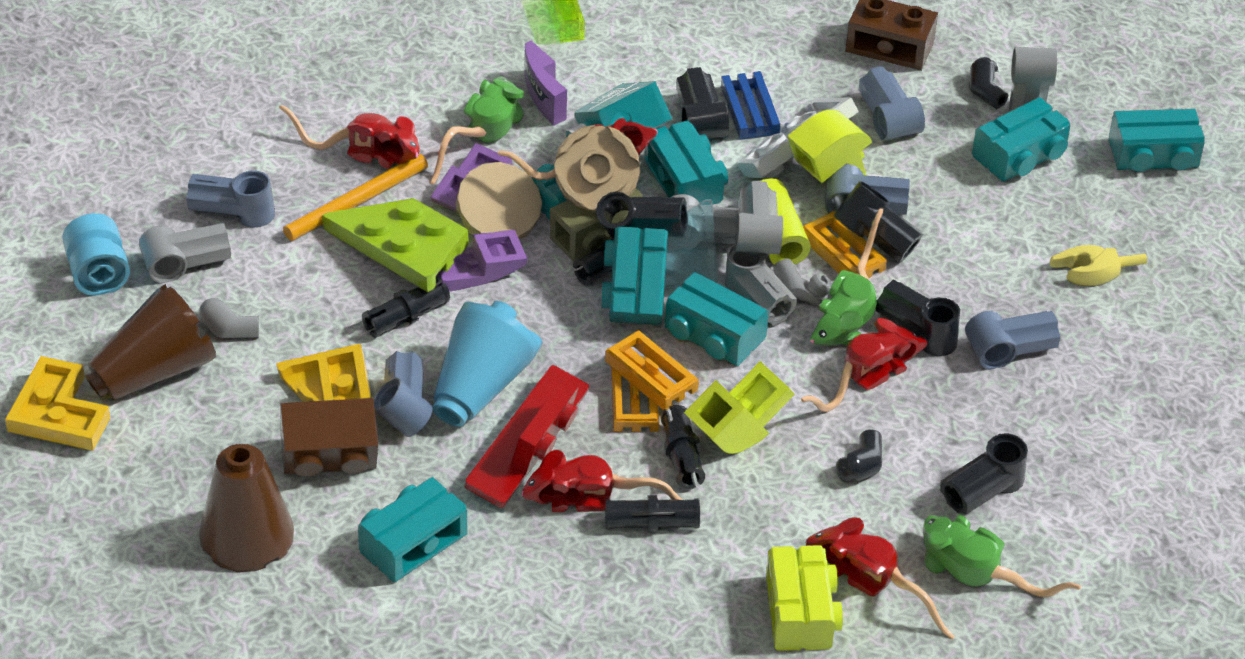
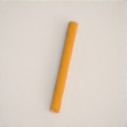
(356, 196)

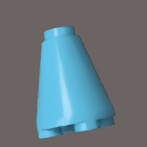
(481, 359)

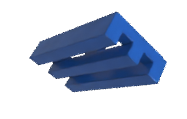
(745, 85)

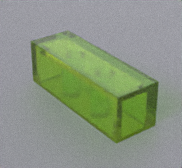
(567, 19)

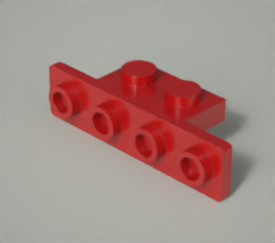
(527, 436)

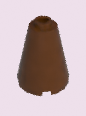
(150, 347)
(244, 512)

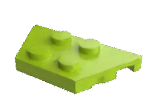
(401, 237)

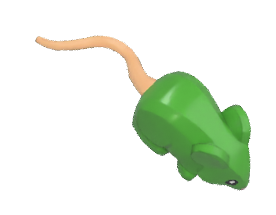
(489, 114)
(851, 301)
(973, 555)

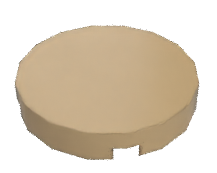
(594, 164)
(498, 199)

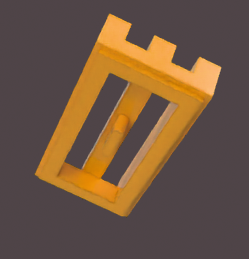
(836, 250)
(645, 372)
(635, 419)

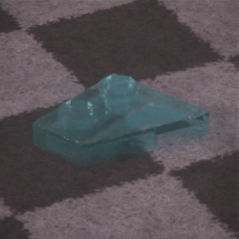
(695, 250)

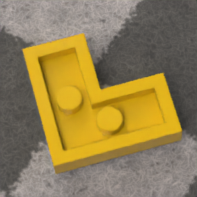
(51, 412)

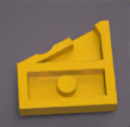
(327, 375)

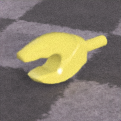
(1094, 264)

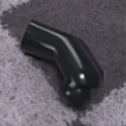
(982, 85)
(863, 461)

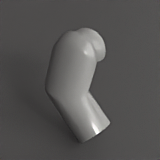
(808, 291)
(225, 323)

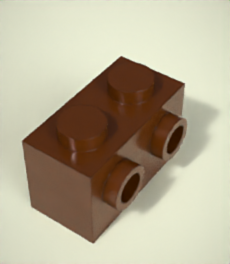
(892, 32)
(328, 436)

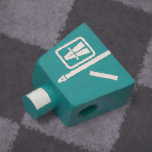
(632, 101)

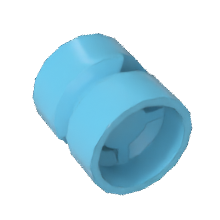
(95, 254)

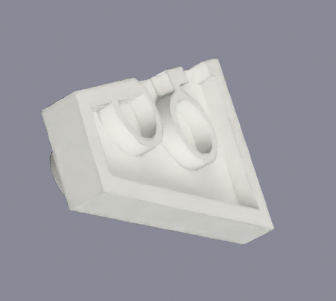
(768, 157)

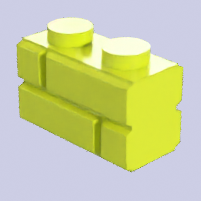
(801, 598)

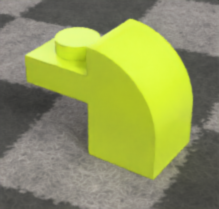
(828, 143)
(738, 417)

